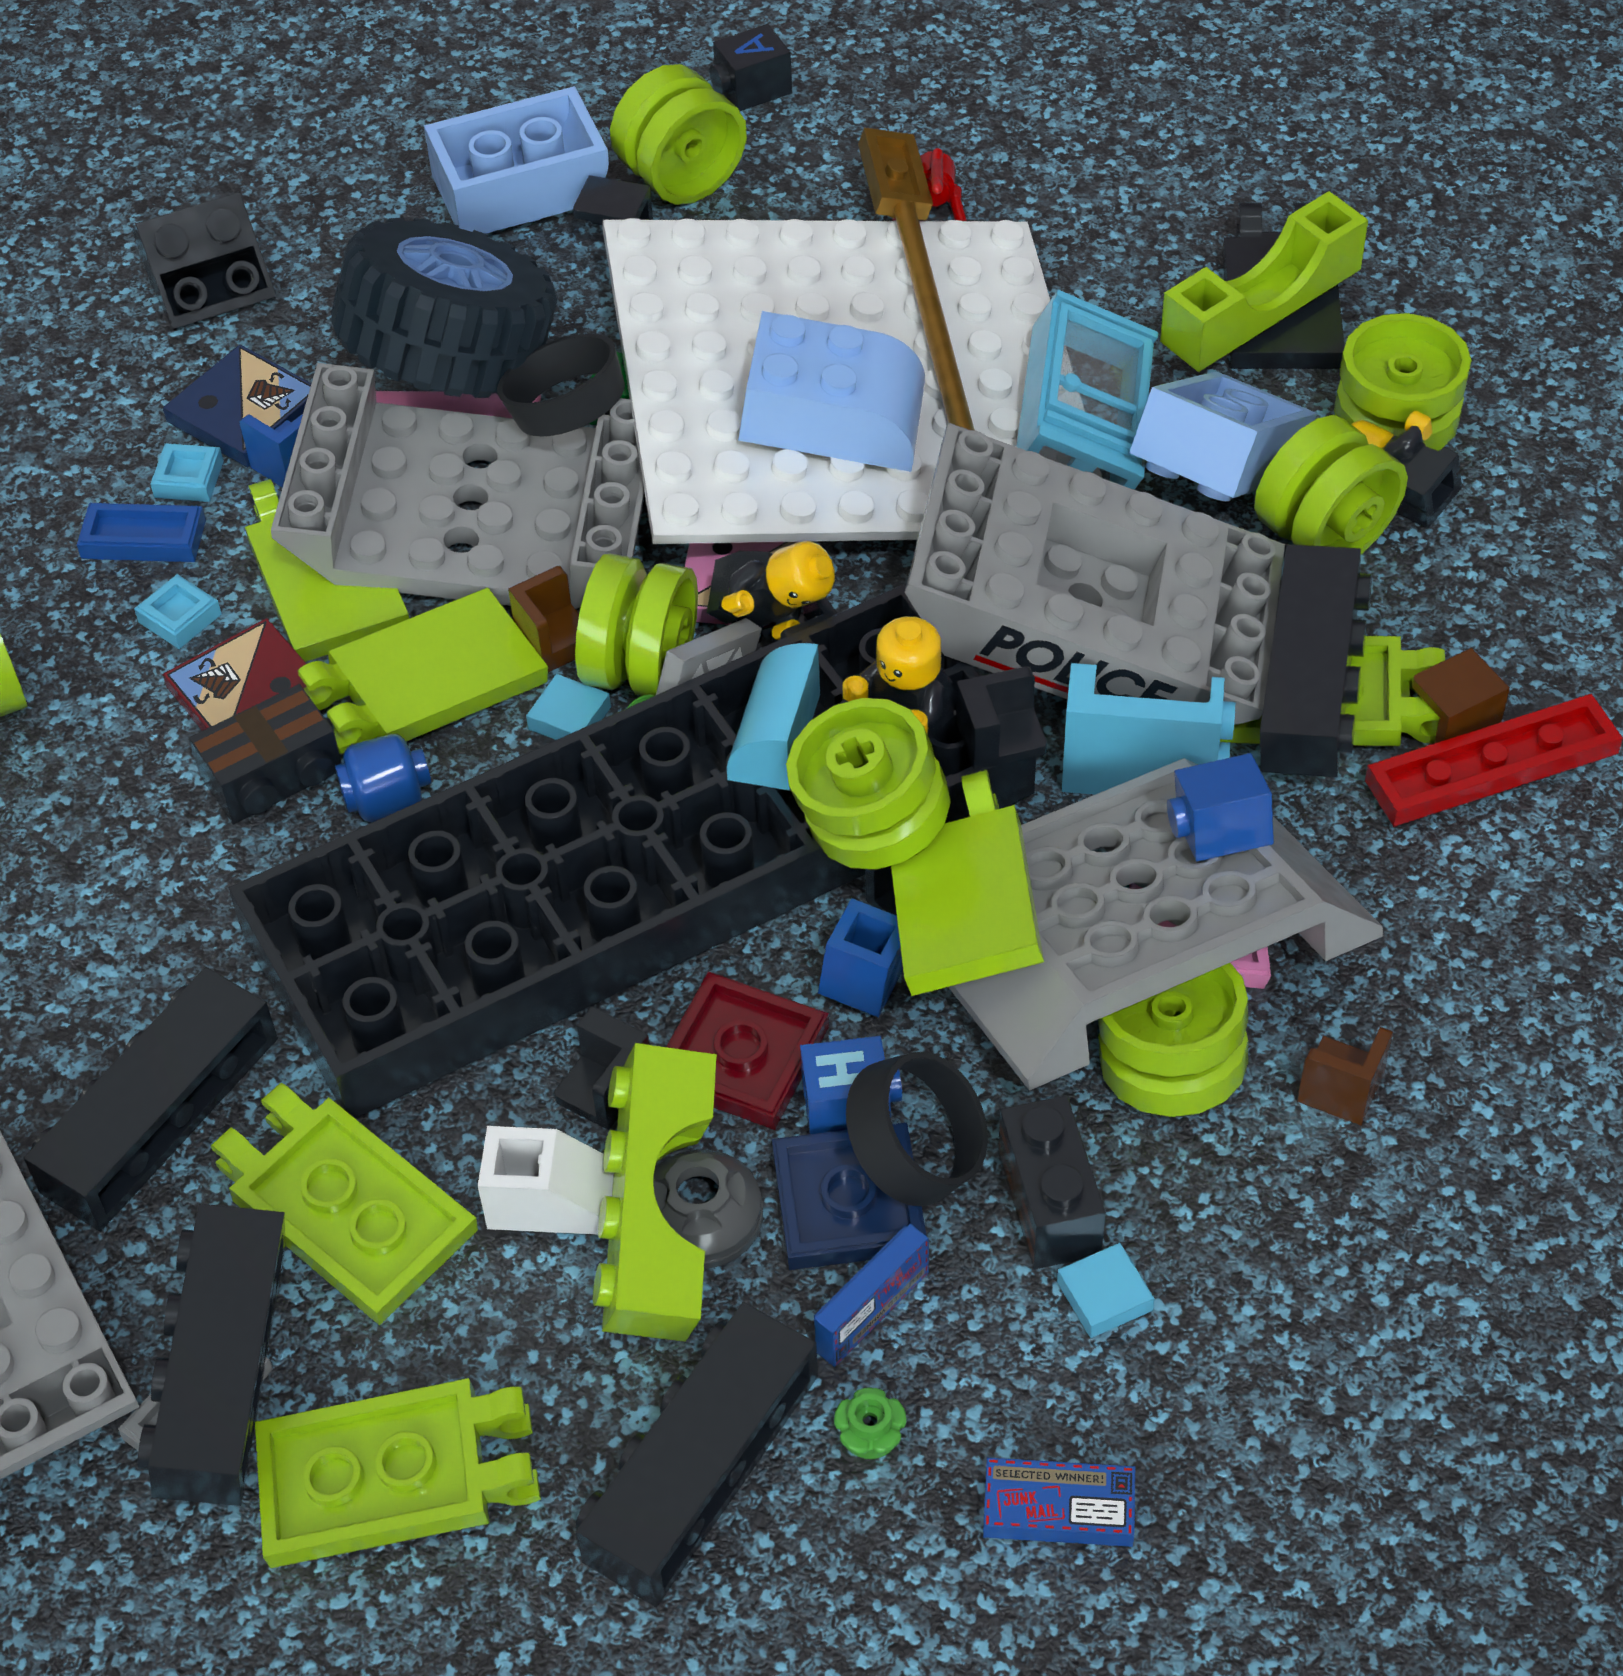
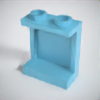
(1127, 737)

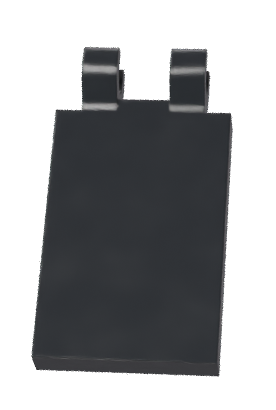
(1303, 339)

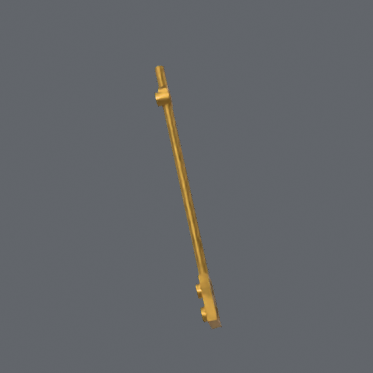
(902, 193)

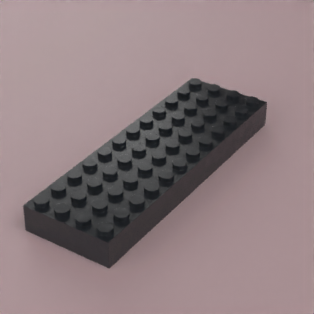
(557, 877)

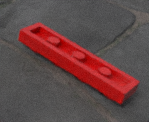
(1492, 759)

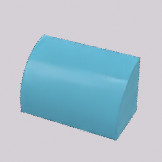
(775, 715)

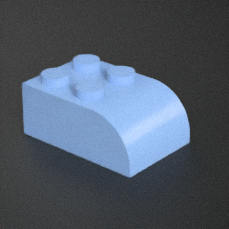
(515, 160)
(833, 392)
(1215, 432)

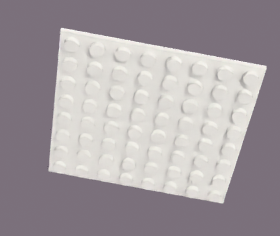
(688, 336)

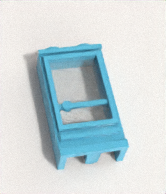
(1087, 387)

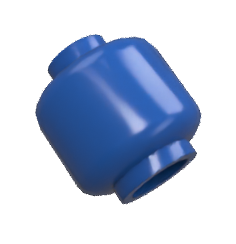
(382, 776)

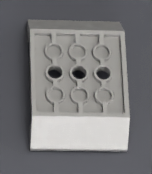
(382, 486)
(1105, 938)

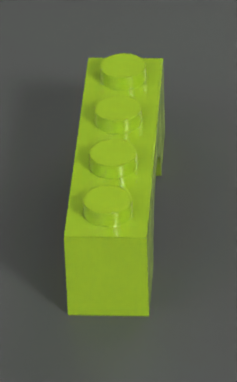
(1312, 254)
(651, 1271)

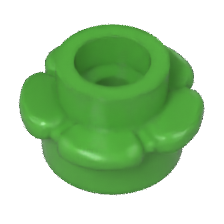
(874, 1440)

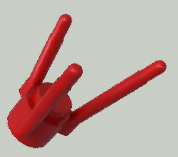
(940, 178)

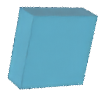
(187, 472)
(178, 611)
(567, 708)
(1105, 1290)

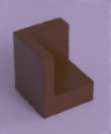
(546, 616)
(1462, 694)
(1343, 1077)

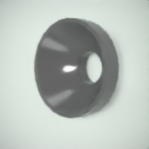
(720, 1226)

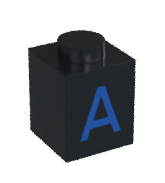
(751, 67)

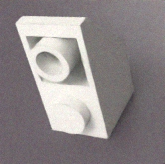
(541, 1181)

